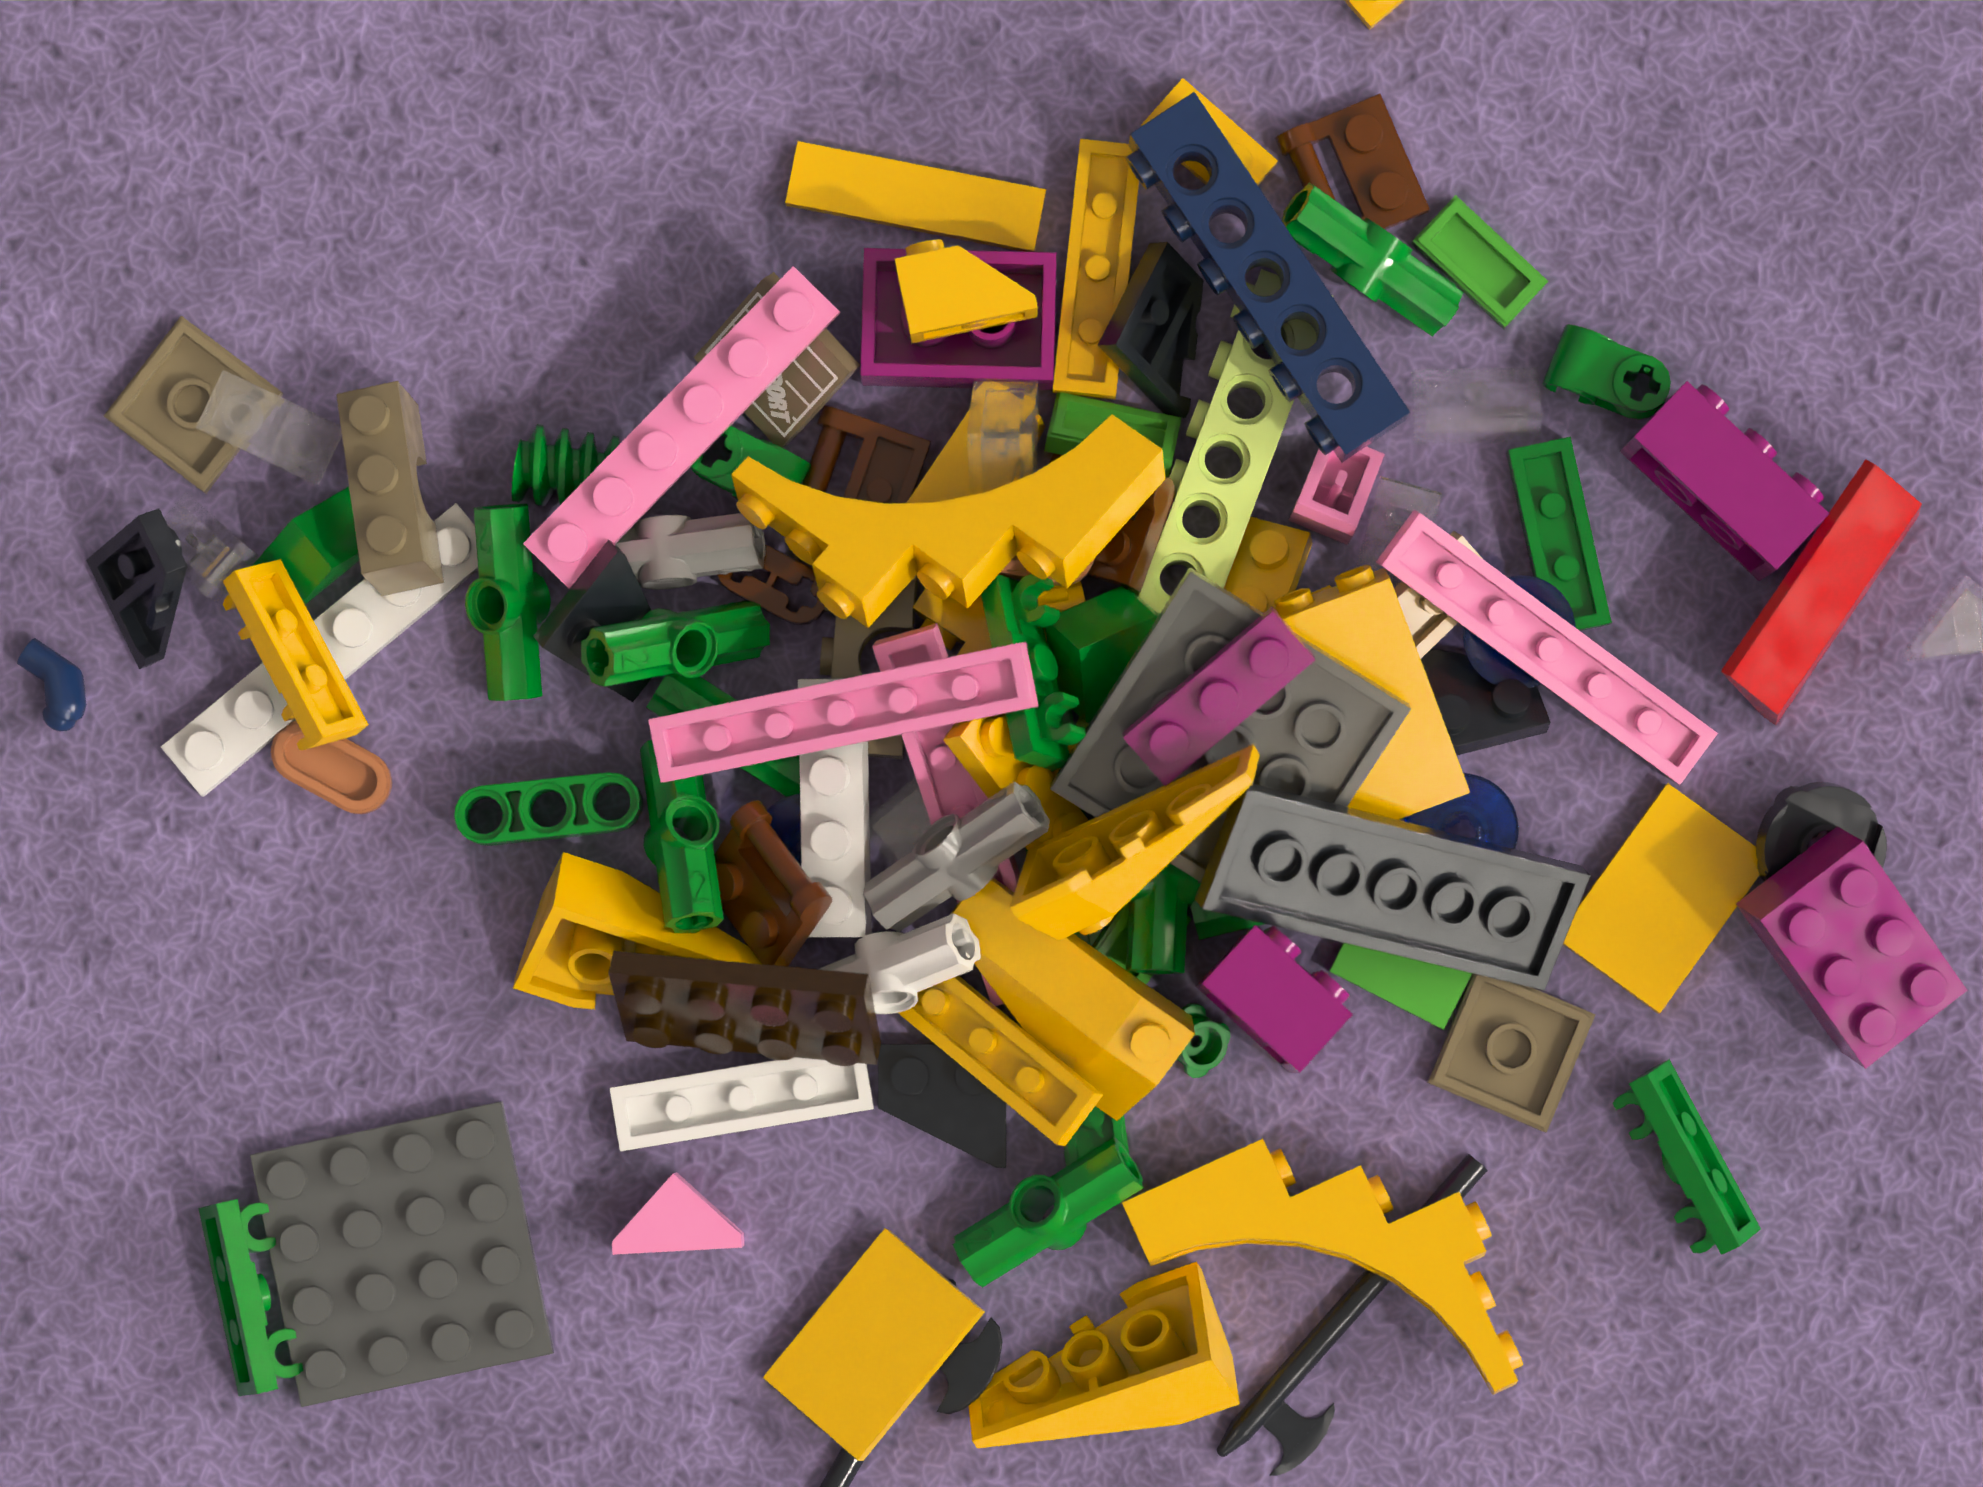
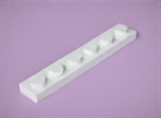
(354, 633)

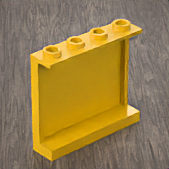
(1367, 631)

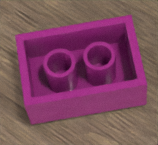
(997, 353)
(1726, 480)
(1851, 946)
(1276, 998)

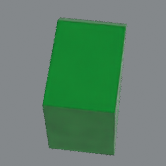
(317, 545)
(1096, 644)

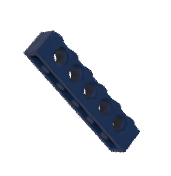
(1191, 134)

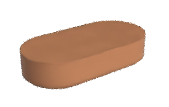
(334, 771)

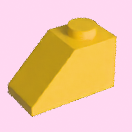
(956, 292)

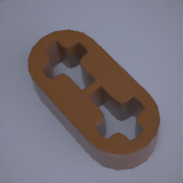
(769, 598)

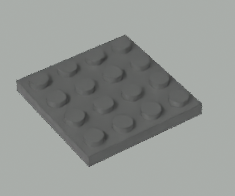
(1311, 736)
(402, 1253)

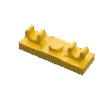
(293, 654)

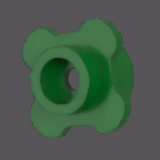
(1211, 1045)

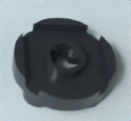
(1805, 812)

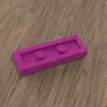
(1218, 696)

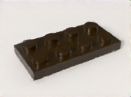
(745, 1008)

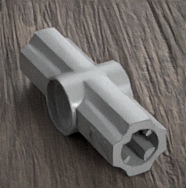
(677, 550)
(956, 857)

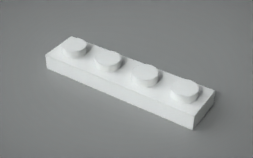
(837, 832)
(736, 1100)

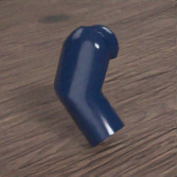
(62, 684)

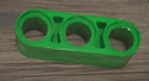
(519, 798)

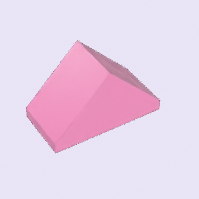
(1336, 493)
(677, 1221)

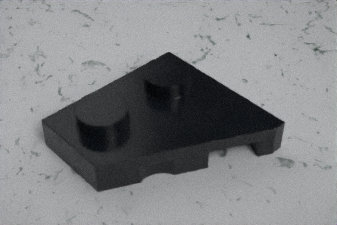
(1157, 327)
(142, 583)
(600, 597)
(1478, 710)
(942, 1099)

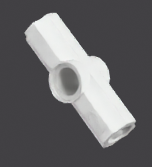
(912, 961)

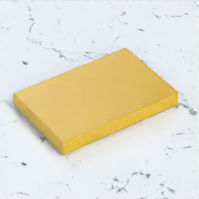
(1662, 898)
(873, 1344)

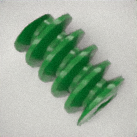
(555, 466)

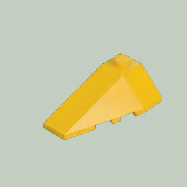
(1102, 864)
(589, 915)
(1077, 1002)
(1138, 1370)

